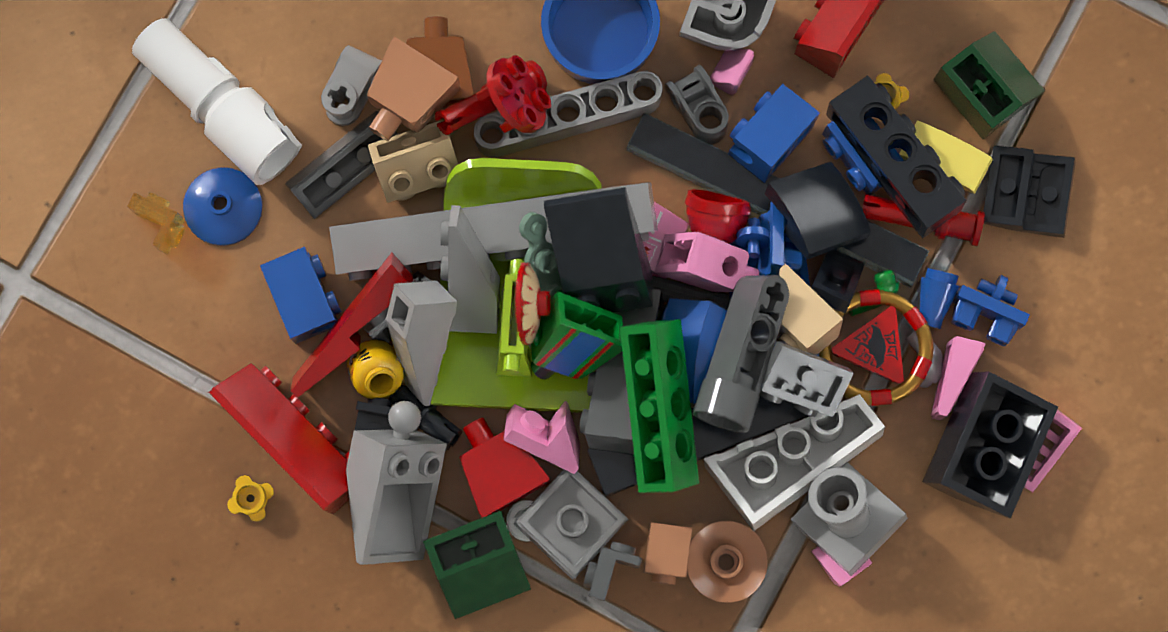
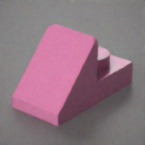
(550, 440)

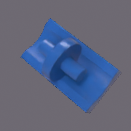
(765, 241)
(974, 303)

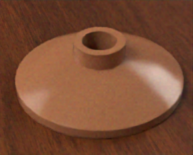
(748, 558)

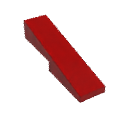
(343, 338)

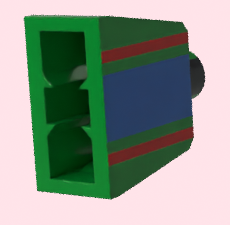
(574, 338)

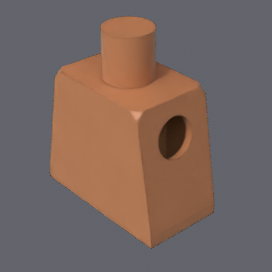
(408, 90)

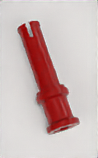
(473, 109)
(962, 226)

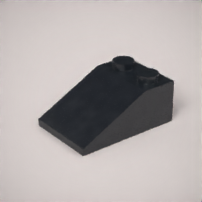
(600, 250)

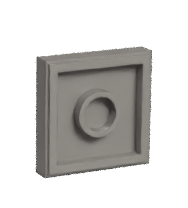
(570, 522)

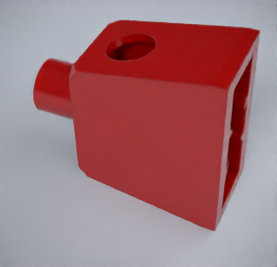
(498, 470)

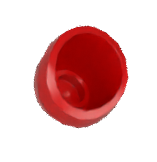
(716, 214)

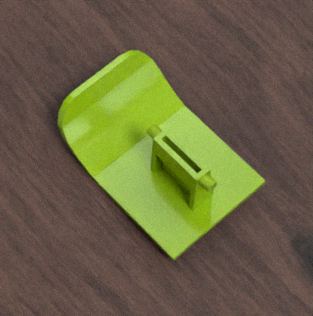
(496, 367)

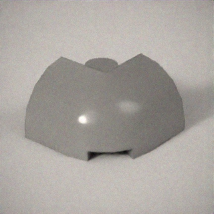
(726, 23)

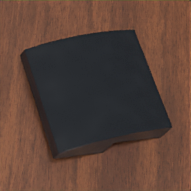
(1029, 191)
(819, 210)

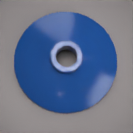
(236, 219)

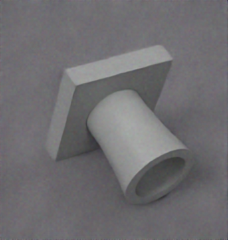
(847, 517)

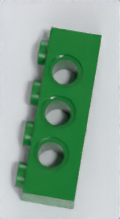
(659, 406)

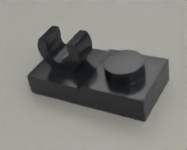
(838, 279)

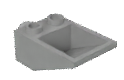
(393, 487)

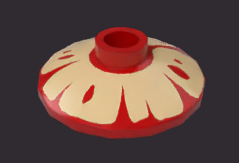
(529, 303)

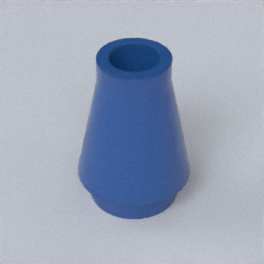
(937, 295)

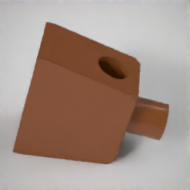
(446, 52)

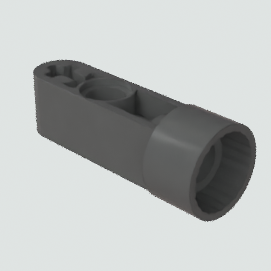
(742, 353)

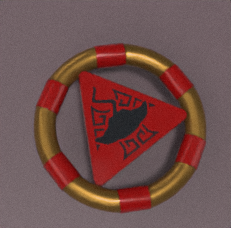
(878, 347)

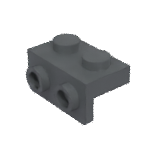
(599, 575)

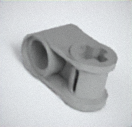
(350, 81)

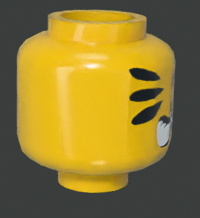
(375, 369)

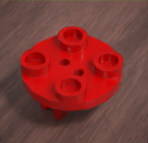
(515, 95)

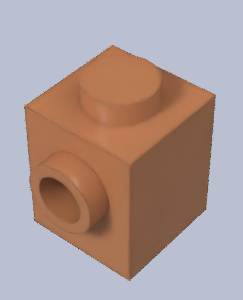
(667, 552)

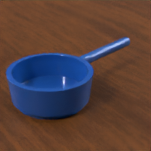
(600, 37)

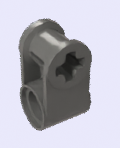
(696, 98)

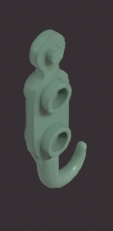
(540, 253)

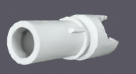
(234, 117)

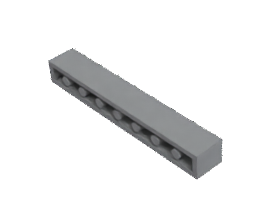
(417, 238)

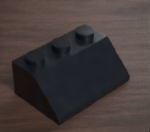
(990, 443)

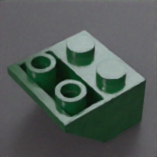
(988, 84)
(477, 565)

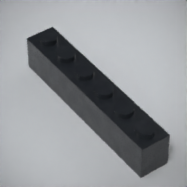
(618, 471)

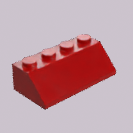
(834, 32)
(287, 434)

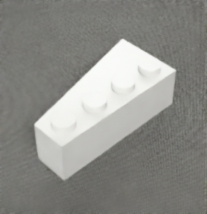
(780, 466)

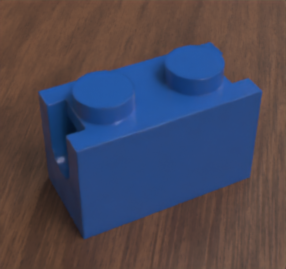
(772, 132)
(301, 295)

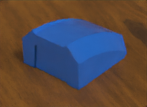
(701, 330)

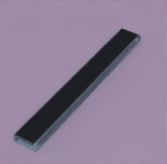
(724, 175)

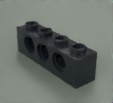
(922, 210)

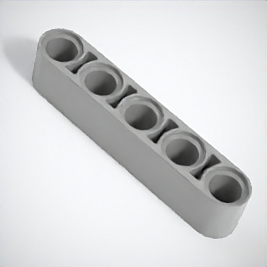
(589, 118)

